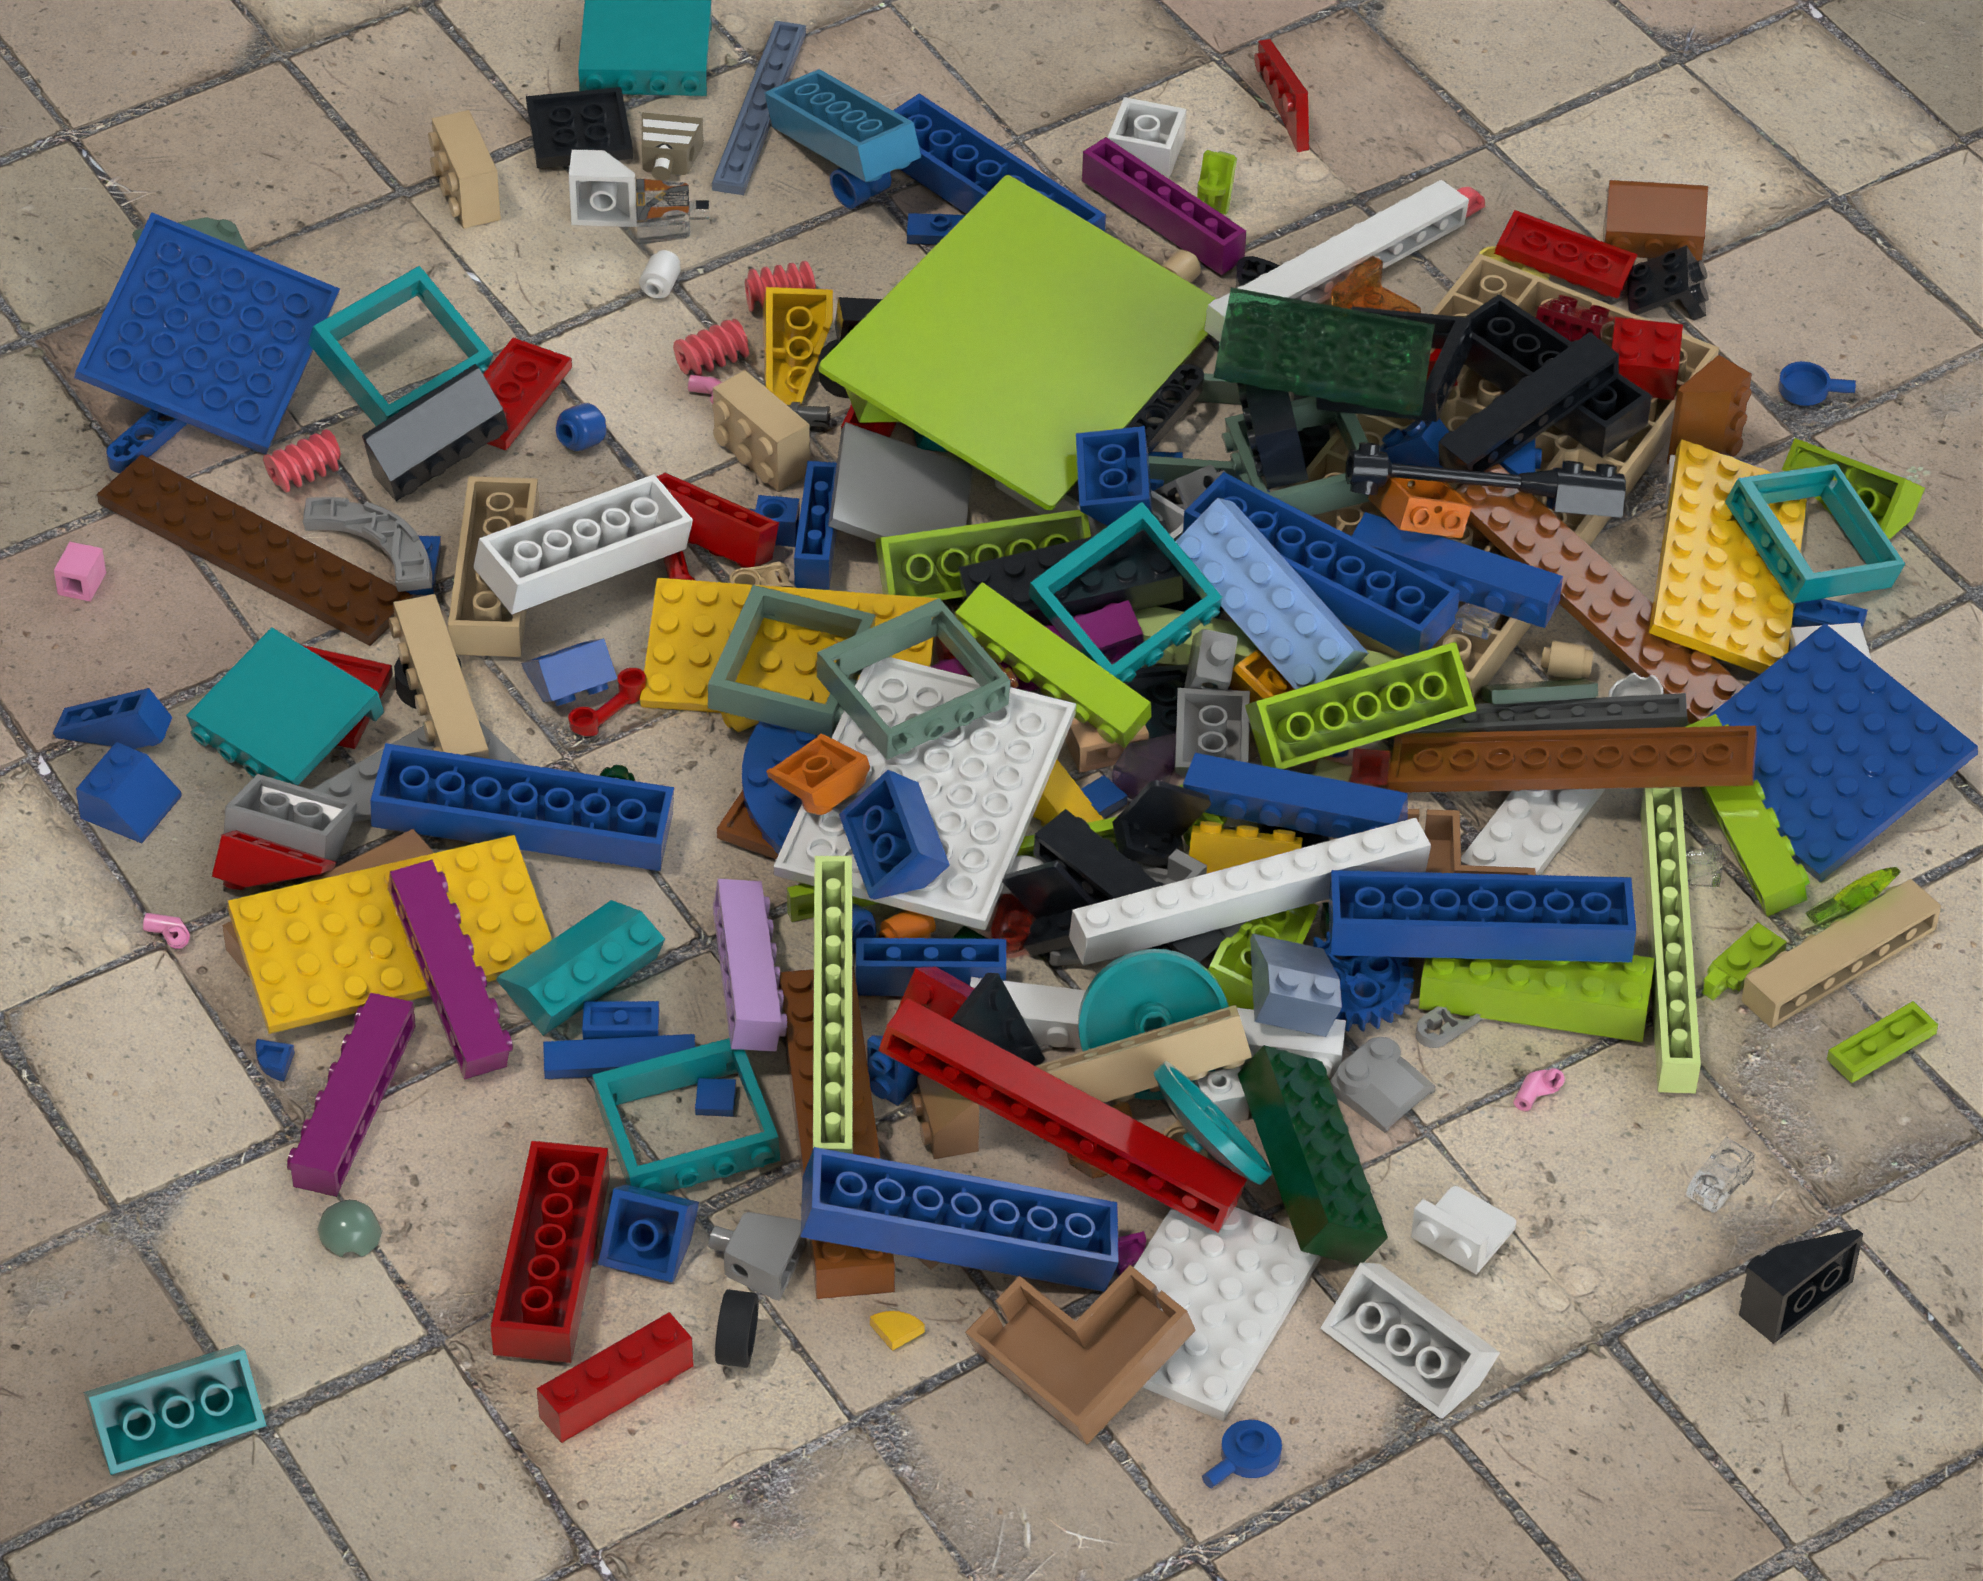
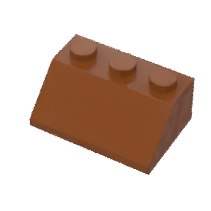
(1655, 217)
(1712, 408)

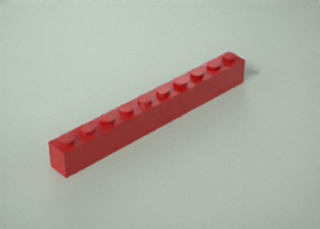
(1062, 1115)

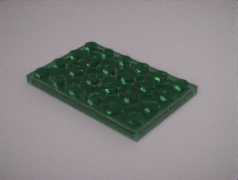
(1324, 351)

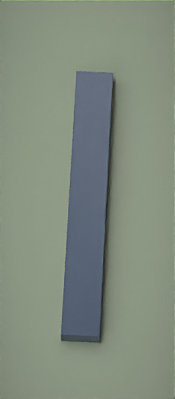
(754, 118)

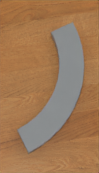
(380, 527)

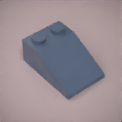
(1293, 986)

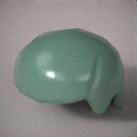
(349, 1228)

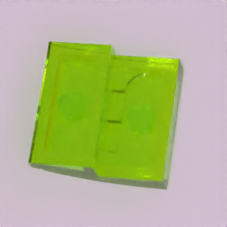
(1853, 894)

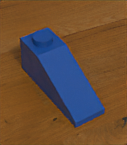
(129, 718)

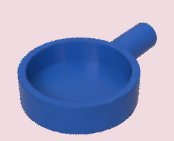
(1809, 383)
(1248, 1451)

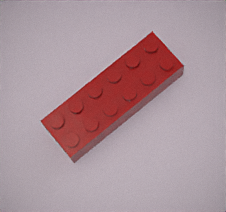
(550, 1252)

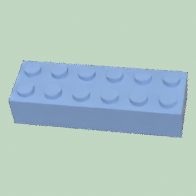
(1269, 598)

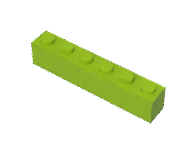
(1054, 665)
(1756, 841)

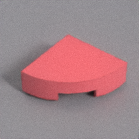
(1476, 201)

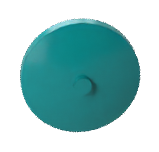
(1144, 994)
(1209, 1126)

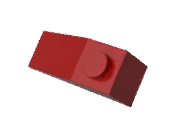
(253, 861)

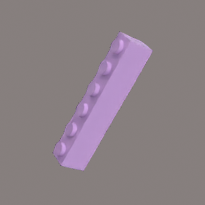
(748, 965)

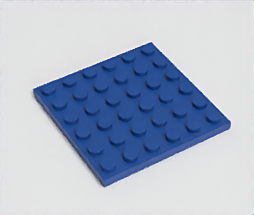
(206, 333)
(1841, 748)

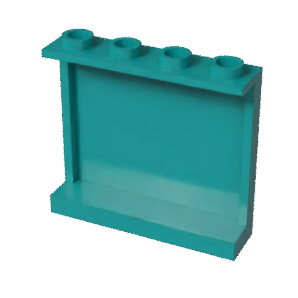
(646, 46)
(281, 709)

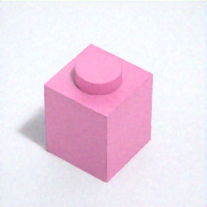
(80, 571)

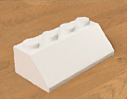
(1409, 1339)

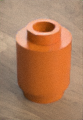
(907, 925)

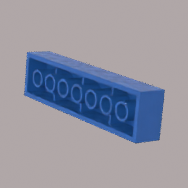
(966, 164)
(1350, 577)
(539, 805)
(1481, 916)
(959, 1219)

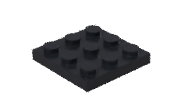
(578, 122)

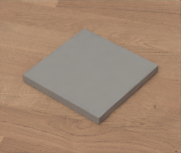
(895, 487)

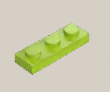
(1882, 1042)

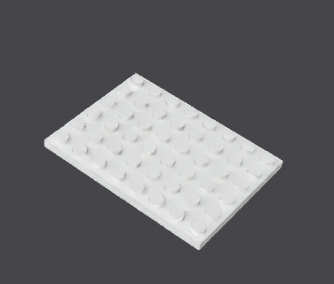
(975, 781)

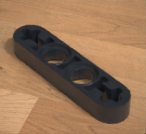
(1169, 412)

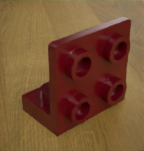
(1574, 320)

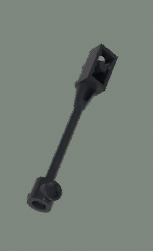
(1566, 488)

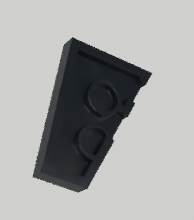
(1160, 688)
(995, 1017)

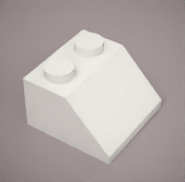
(601, 190)

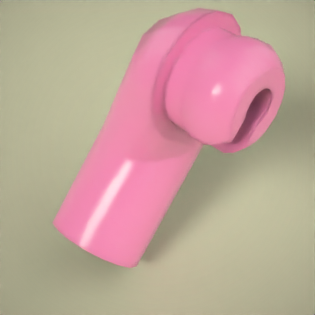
(702, 385)

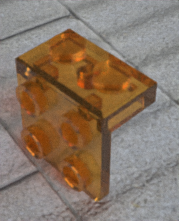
(1365, 290)

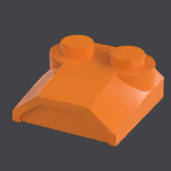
(822, 774)

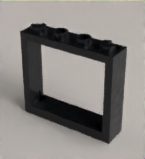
(1449, 334)

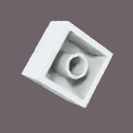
(1150, 132)

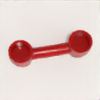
(587, 720)

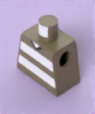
(670, 144)

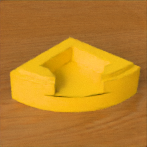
(896, 1327)

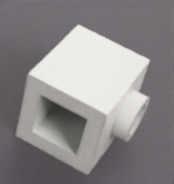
(1226, 1092)

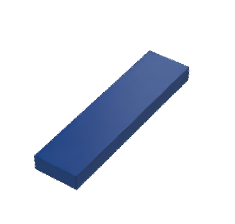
(595, 1056)

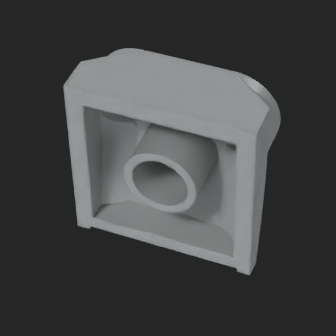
(1380, 1083)

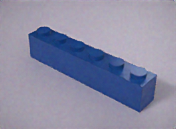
(1479, 575)
(1293, 798)

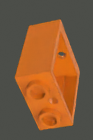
(1423, 507)

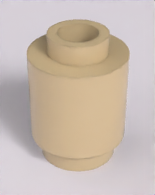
(1184, 265)
(1567, 660)

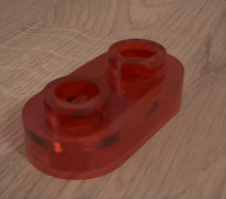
(1012, 924)

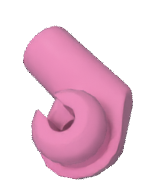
(170, 927)
(1536, 1085)

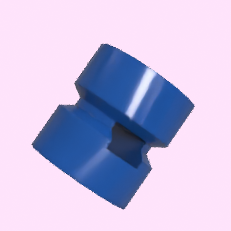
(853, 191)

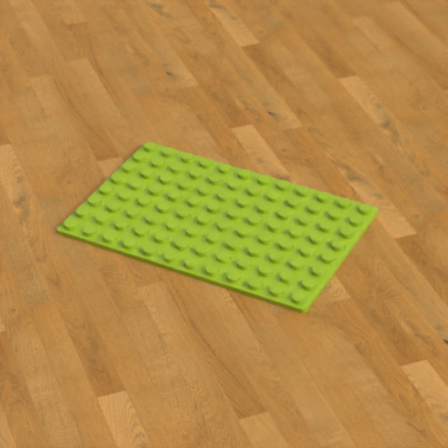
(1022, 340)

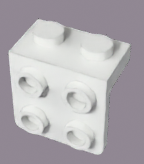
(1462, 1228)

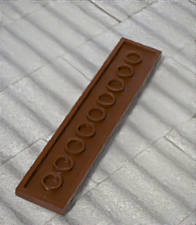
(253, 549)

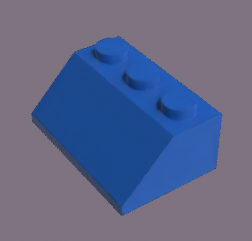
(1113, 472)
(893, 837)

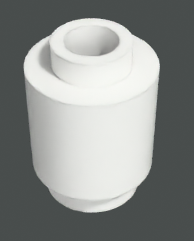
(660, 274)

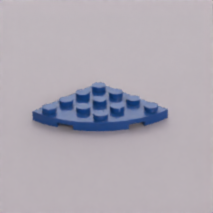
(765, 800)

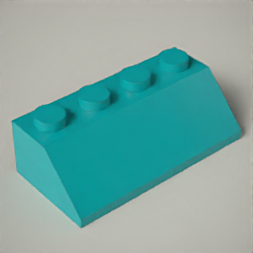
(582, 964)
(175, 1409)

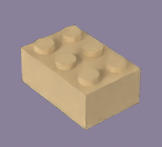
(464, 169)
(761, 430)

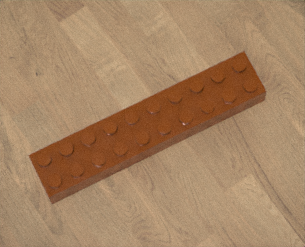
(836, 1267)

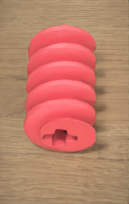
(756, 286)
(711, 346)
(303, 460)

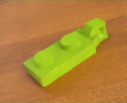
(1750, 951)

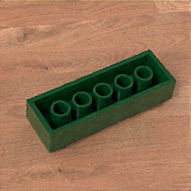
(1312, 1156)

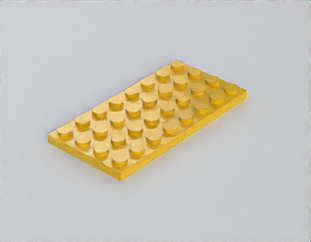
(1710, 577)
(695, 621)
(338, 938)

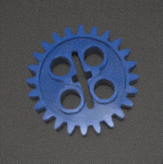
(1370, 986)

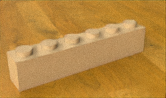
(436, 677)
(1840, 953)
(1128, 1065)

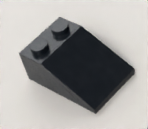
(1797, 1281)

